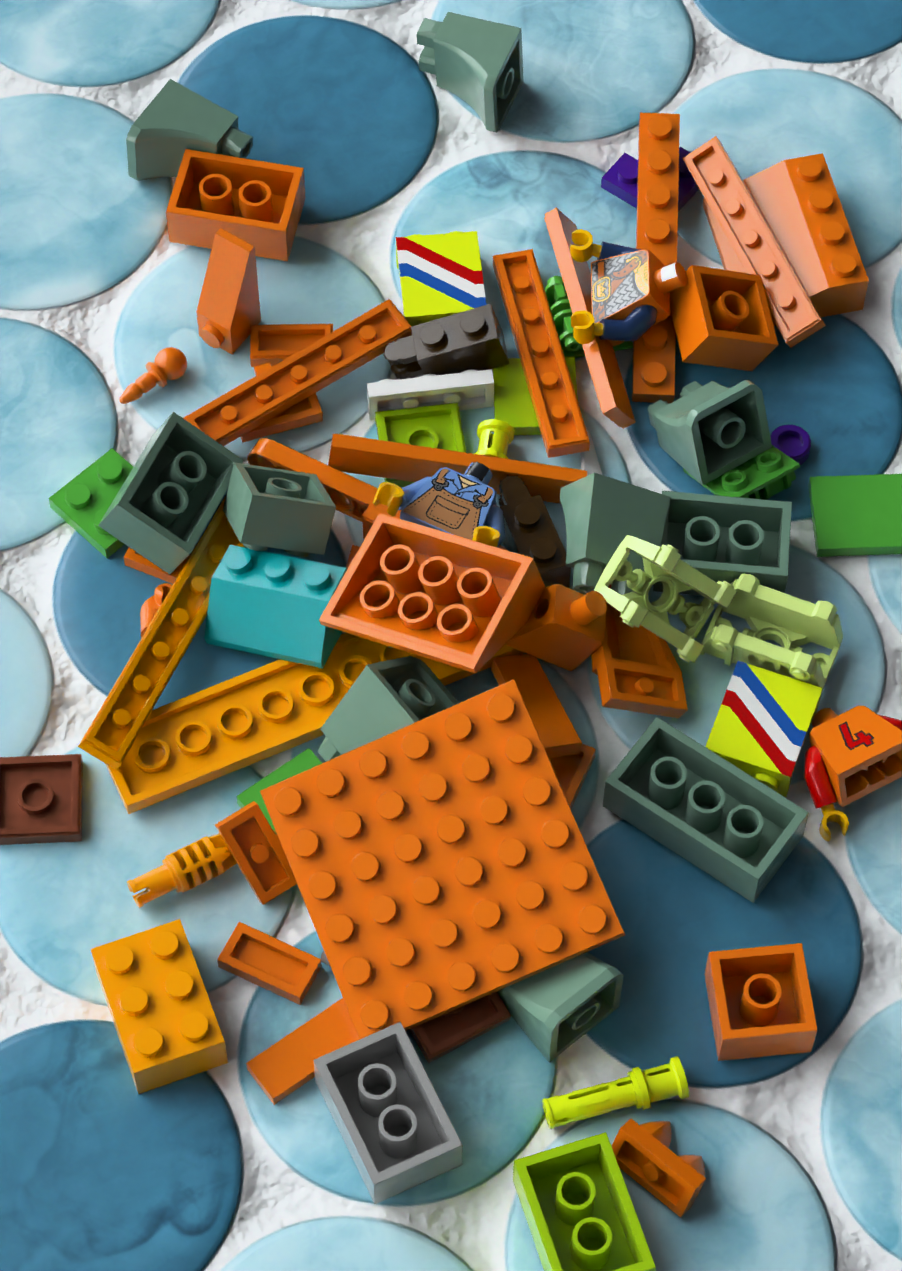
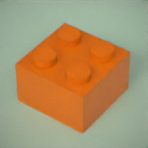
(722, 319)
(760, 1002)

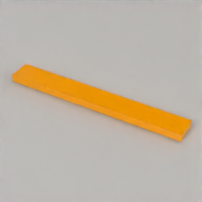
(159, 648)

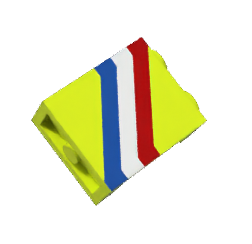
(439, 275)
(764, 724)

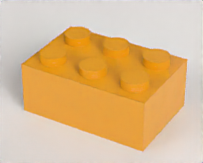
(159, 1006)

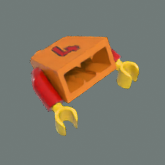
(850, 759)

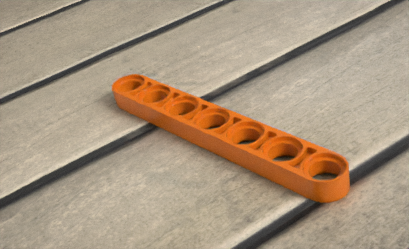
(348, 493)

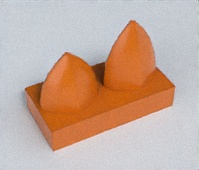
(646, 1157)

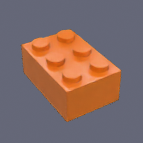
(241, 195)

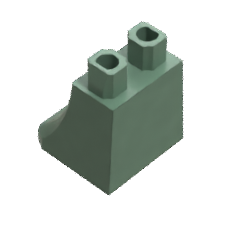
(475, 62)
(177, 122)
(712, 427)
(597, 520)
(381, 702)
(564, 1002)

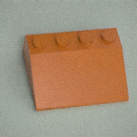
(811, 229)
(434, 594)

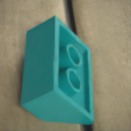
(272, 606)

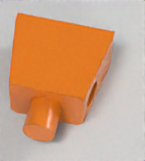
(563, 627)

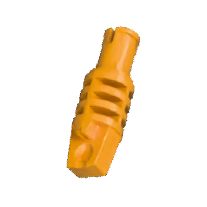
(184, 869)

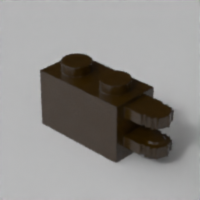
(450, 345)
(532, 532)

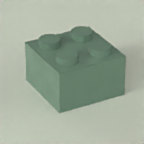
(279, 509)

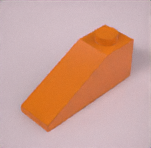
(229, 293)

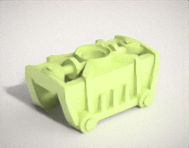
(677, 576)
(780, 619)

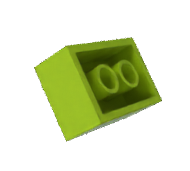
(581, 1209)

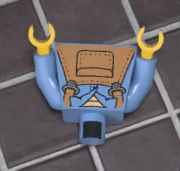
(449, 503)

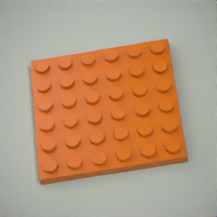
(441, 863)

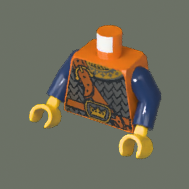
(626, 290)

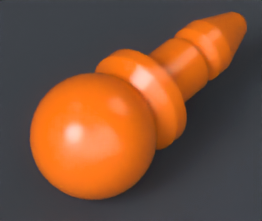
(168, 365)

